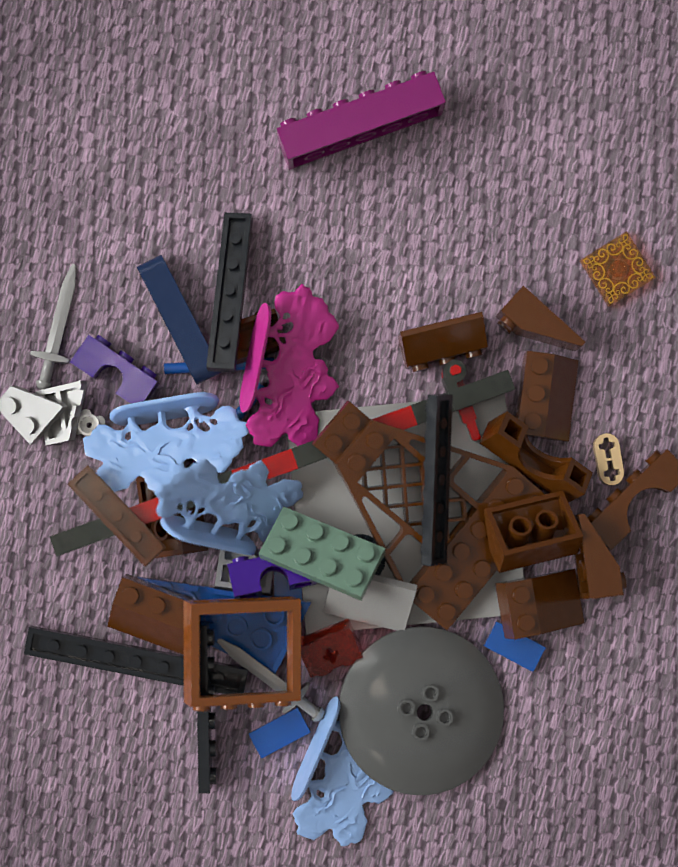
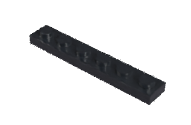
(229, 292)
(436, 479)
(206, 719)

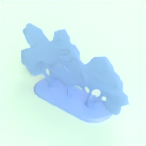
(162, 449)
(236, 501)
(343, 788)

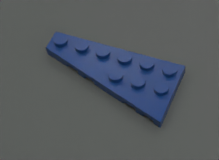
(258, 633)

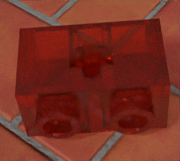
(339, 638)

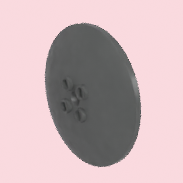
(382, 704)

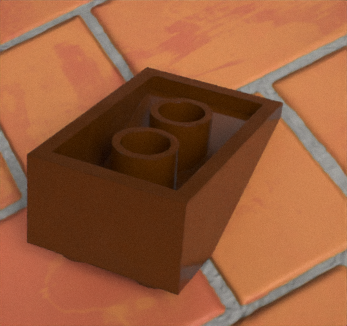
(533, 320)
(595, 566)
(539, 604)

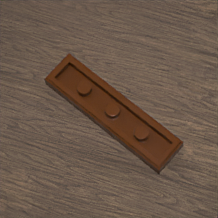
(116, 515)

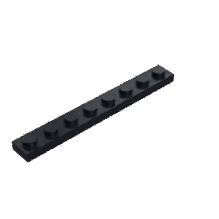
(125, 659)

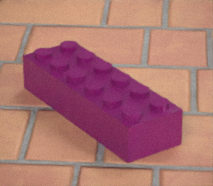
(360, 120)

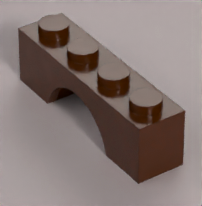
(509, 441)
(612, 520)

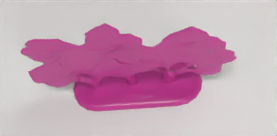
(295, 375)

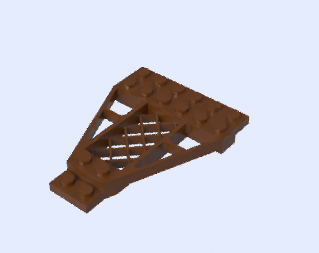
(445, 589)

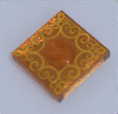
(617, 269)

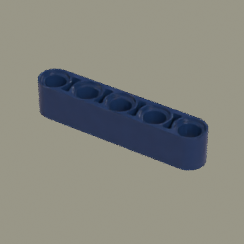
(177, 317)

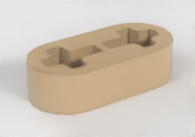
(615, 458)

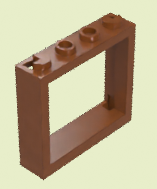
(194, 608)

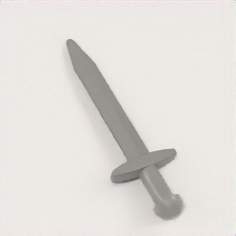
(51, 353)
(272, 680)

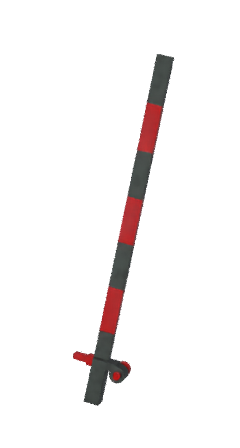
(463, 398)

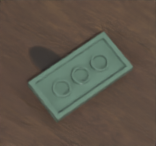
(322, 553)

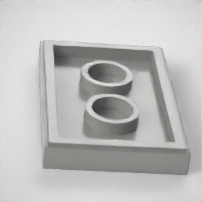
(383, 605)

